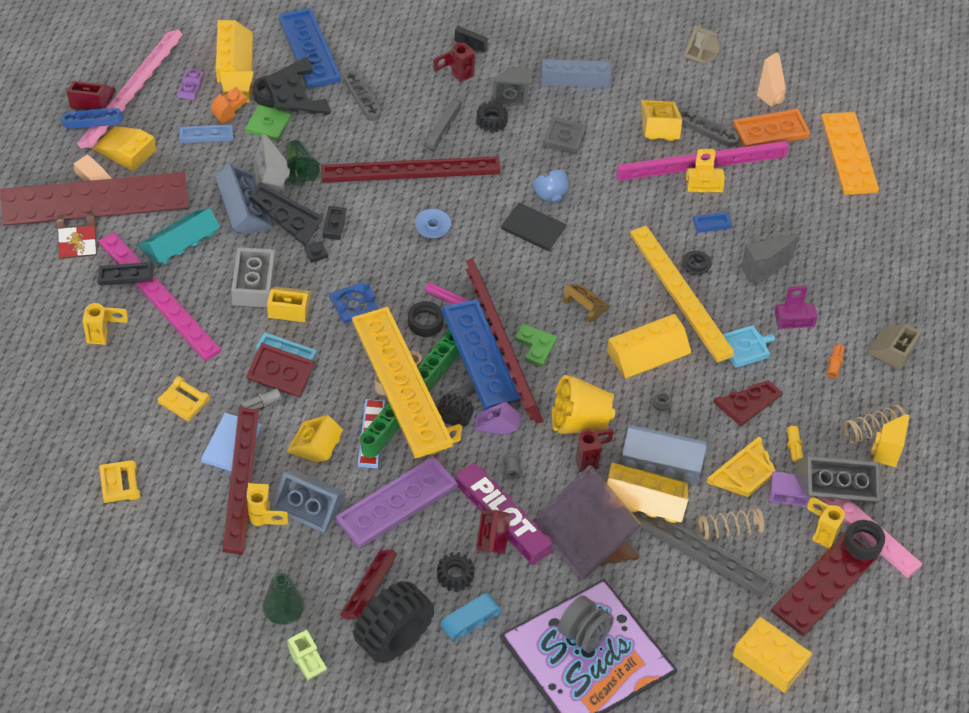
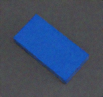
(712, 222)

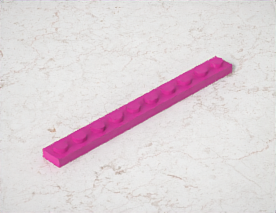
(681, 163)
(164, 301)

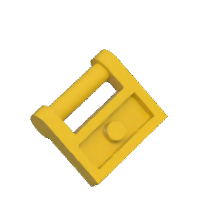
(180, 403)
(112, 481)

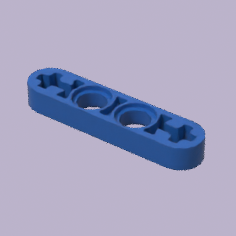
(92, 118)

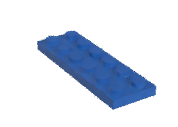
(308, 41)
(480, 354)

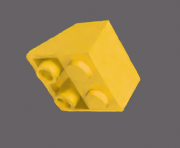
(288, 304)

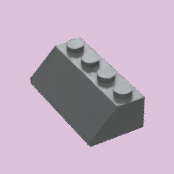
(839, 478)

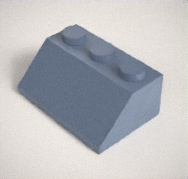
(308, 500)

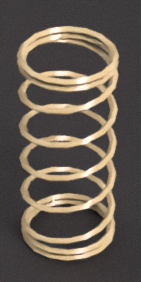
(854, 424)
(755, 518)

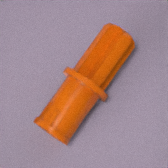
(835, 361)

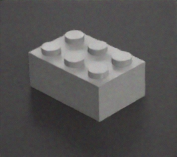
(253, 277)

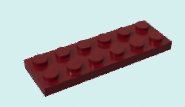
(821, 587)

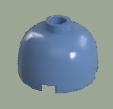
(553, 186)

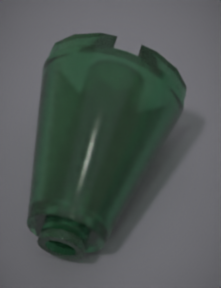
(301, 163)
(282, 600)

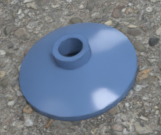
(432, 217)

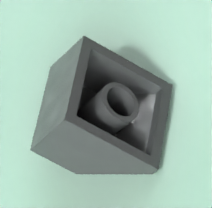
(511, 87)

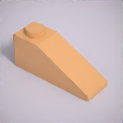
(772, 81)

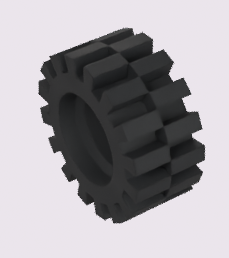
(492, 124)
(455, 409)
(455, 561)

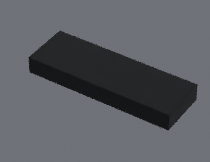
(126, 273)

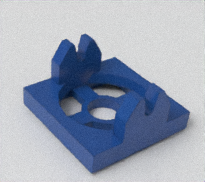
(361, 288)

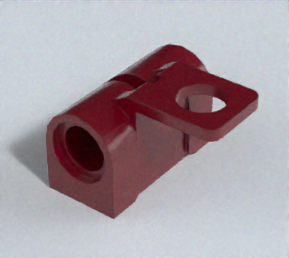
(461, 61)
(590, 447)

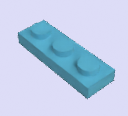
(288, 346)

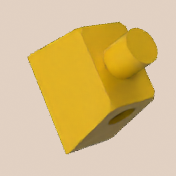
(241, 79)

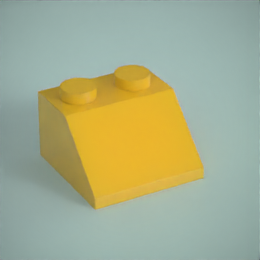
(316, 439)
(890, 441)

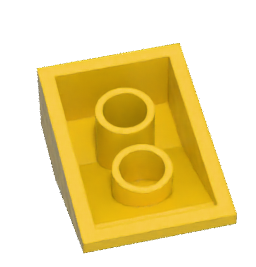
(661, 120)
(126, 146)

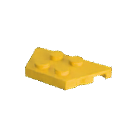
(744, 471)

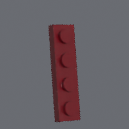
(369, 584)

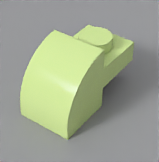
(305, 655)

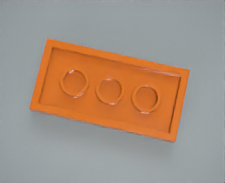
(771, 128)

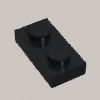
(472, 39)
(334, 222)

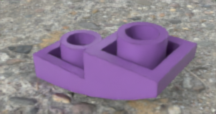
(191, 83)

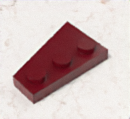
(748, 403)

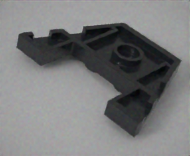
(288, 91)

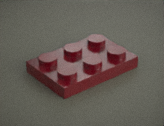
(280, 370)

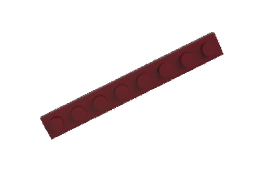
(240, 477)

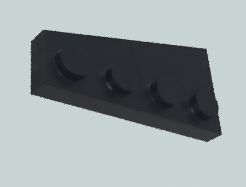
(289, 214)

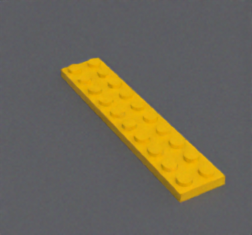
(402, 383)

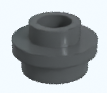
(662, 396)

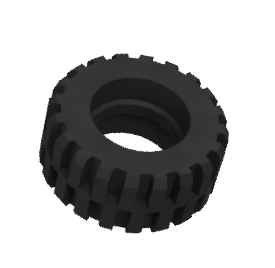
(393, 621)

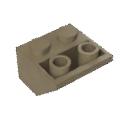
(895, 344)

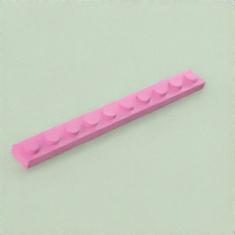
(133, 84)

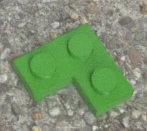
(540, 343)

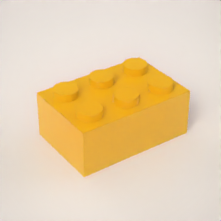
(772, 654)

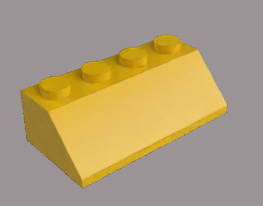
(233, 47)
(649, 346)

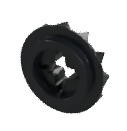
(700, 257)

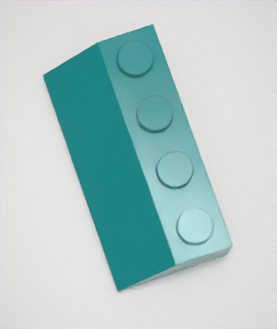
(179, 235)

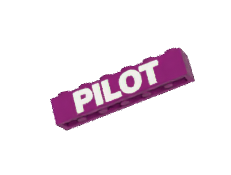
(488, 496)

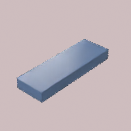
(206, 133)

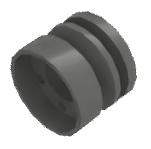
(585, 623)

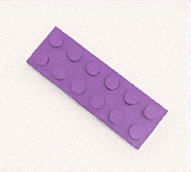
(396, 502)

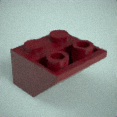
(89, 95)

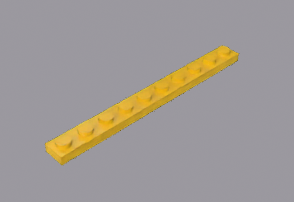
(682, 294)

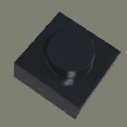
(316, 251)

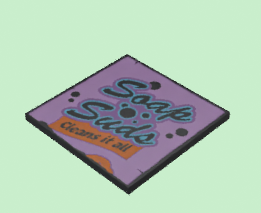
(591, 681)

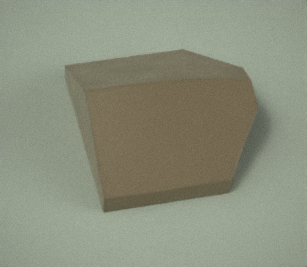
(702, 46)

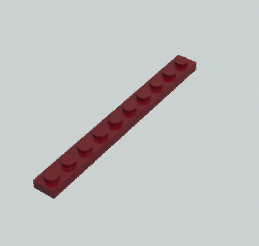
(410, 169)

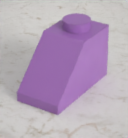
(498, 419)
(787, 490)

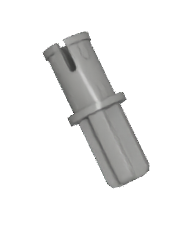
(263, 400)

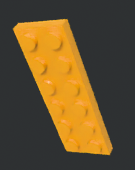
(849, 153)

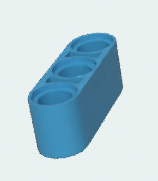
(470, 616)

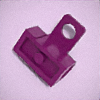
(795, 311)

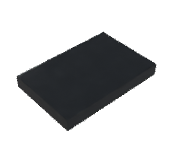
(533, 226)

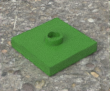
(268, 122)

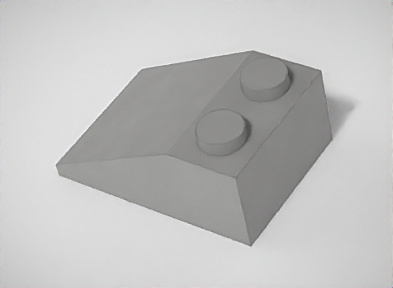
(270, 166)

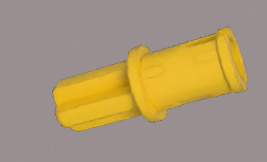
(794, 443)

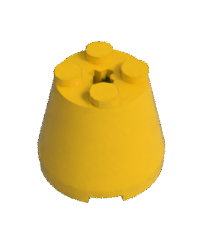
(581, 407)

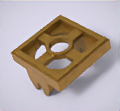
(587, 299)

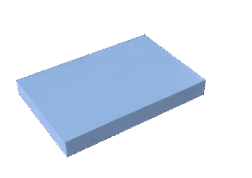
(221, 446)

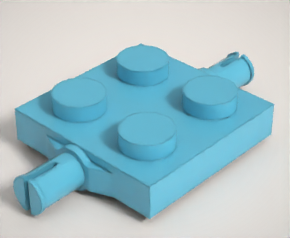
(748, 346)

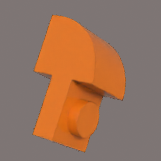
(224, 106)

